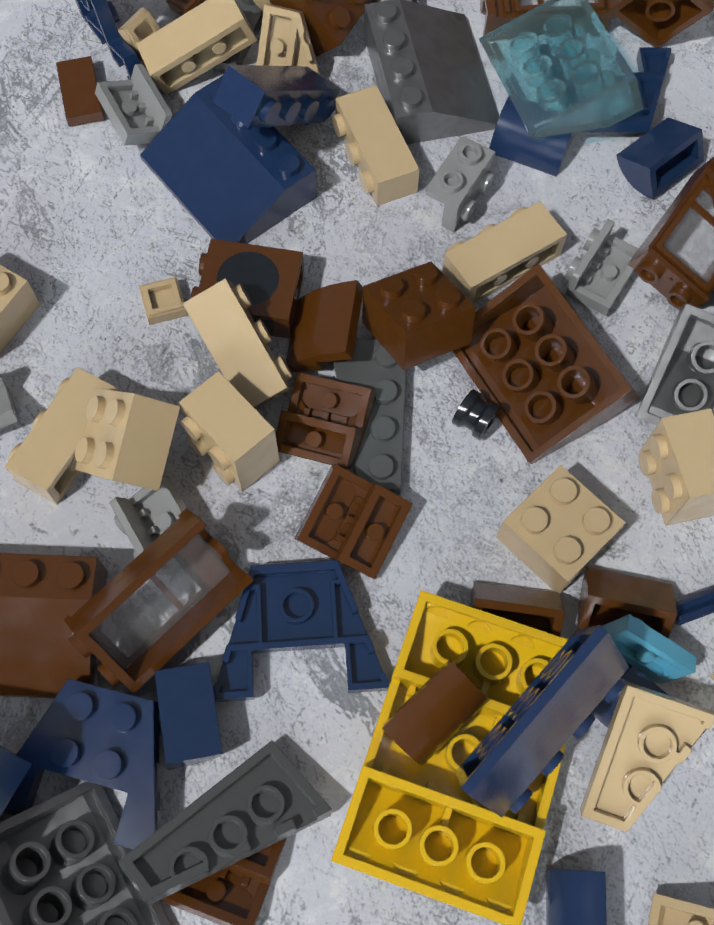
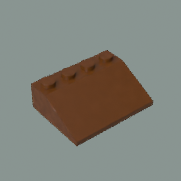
(542, 366)
(34, 637)

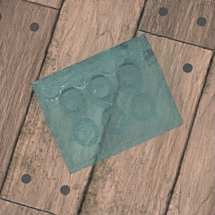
(562, 70)

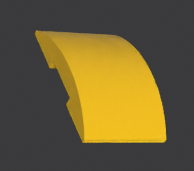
(415, 819)

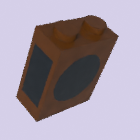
(267, 274)

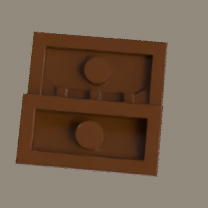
(325, 326)
(324, 420)
(353, 521)
(233, 893)

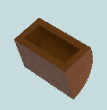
(613, 595)
(522, 605)
(435, 712)

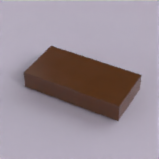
(78, 89)

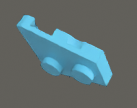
(650, 651)

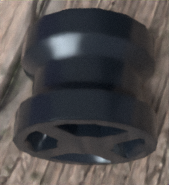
(476, 414)

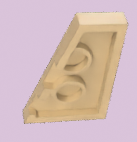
(639, 752)

